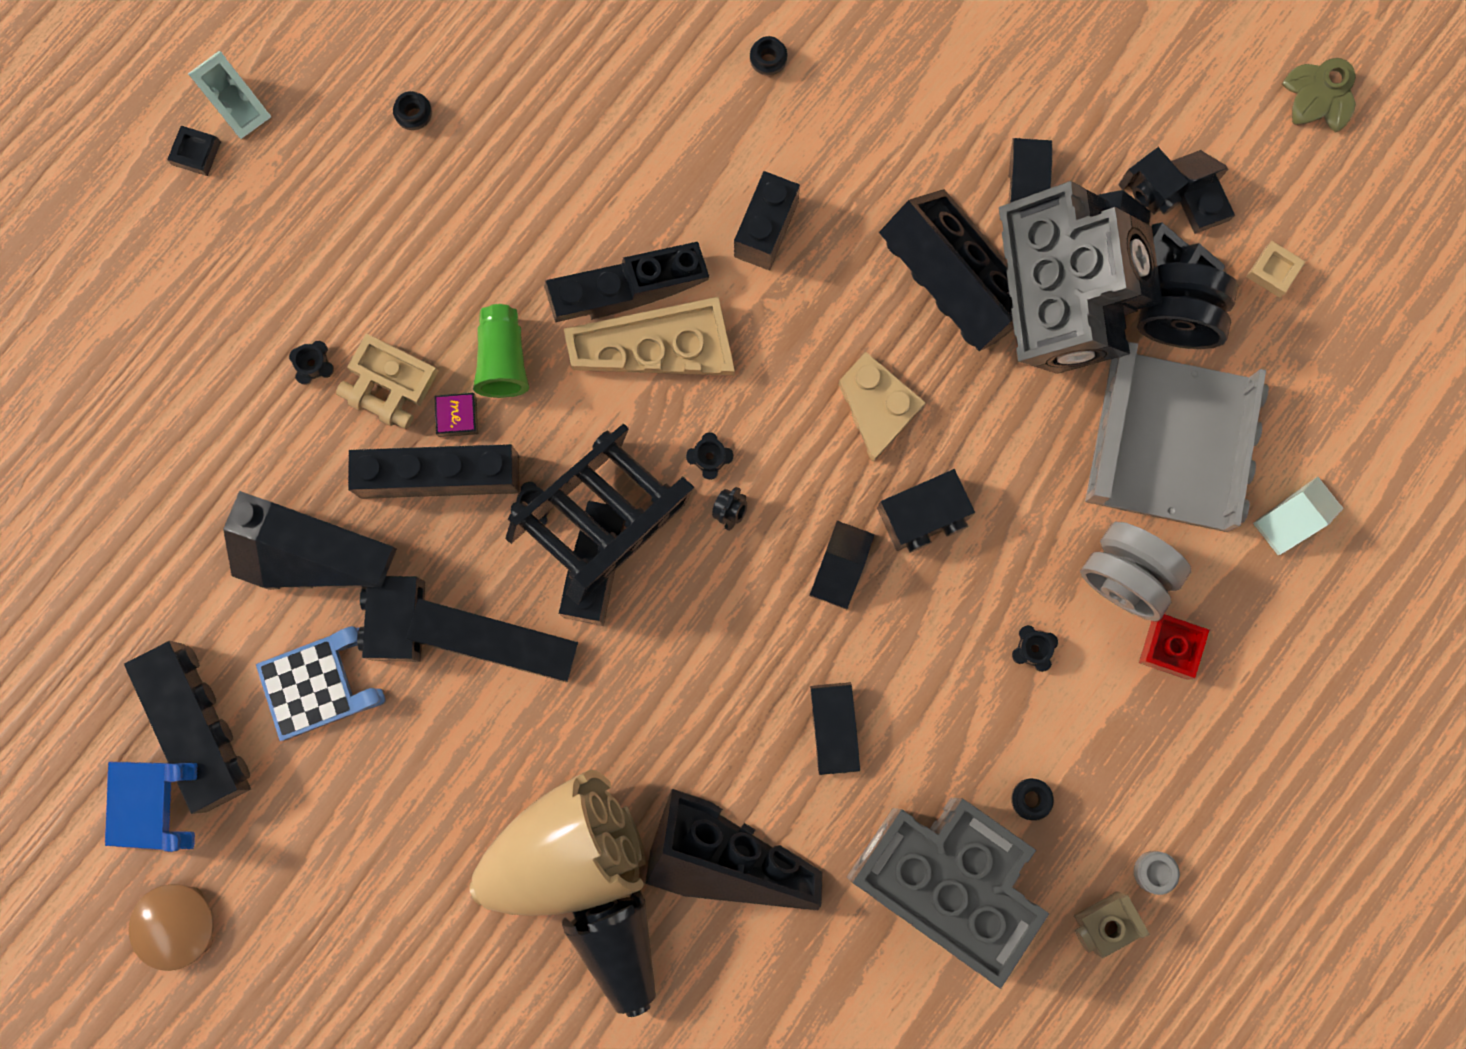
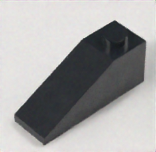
(595, 606)

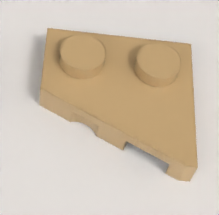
(878, 403)

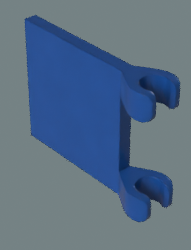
(141, 805)

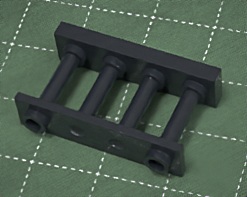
(612, 548)

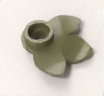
(1320, 96)

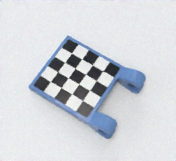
(311, 686)

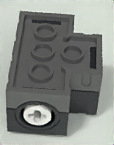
(1075, 276)

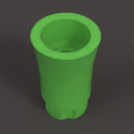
(499, 354)

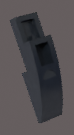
(628, 285)

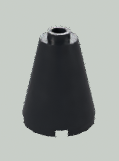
(617, 951)

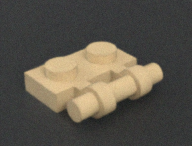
(393, 370)

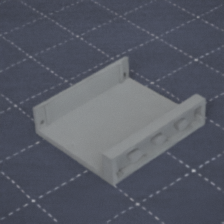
(1177, 441)

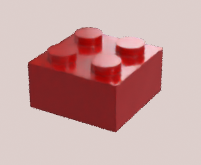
(1174, 647)

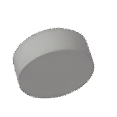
(1156, 872)

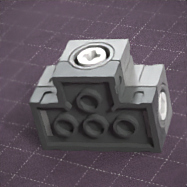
(955, 885)

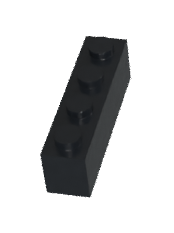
(433, 471)
(188, 725)

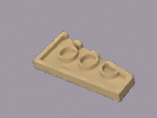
(662, 340)

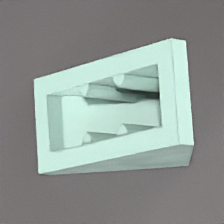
(229, 94)
(1299, 516)

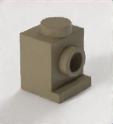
(1112, 908)

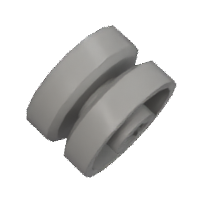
(1136, 570)

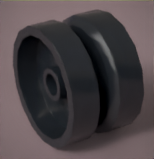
(1192, 307)

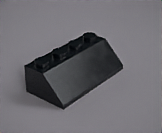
(954, 265)

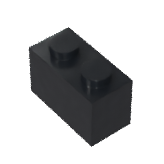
(766, 220)
(925, 511)
(388, 619)

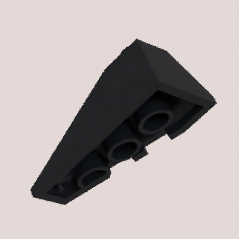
(290, 549)
(715, 859)

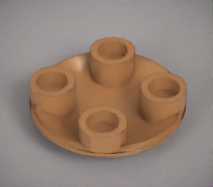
(171, 927)

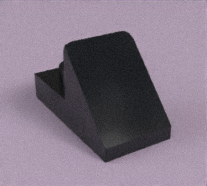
(1203, 195)

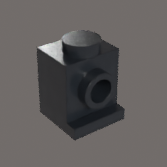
(1155, 182)

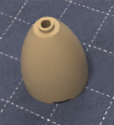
(562, 853)

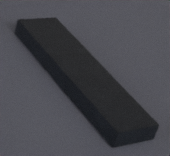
(491, 640)

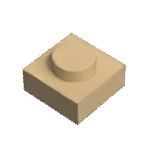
(1275, 269)

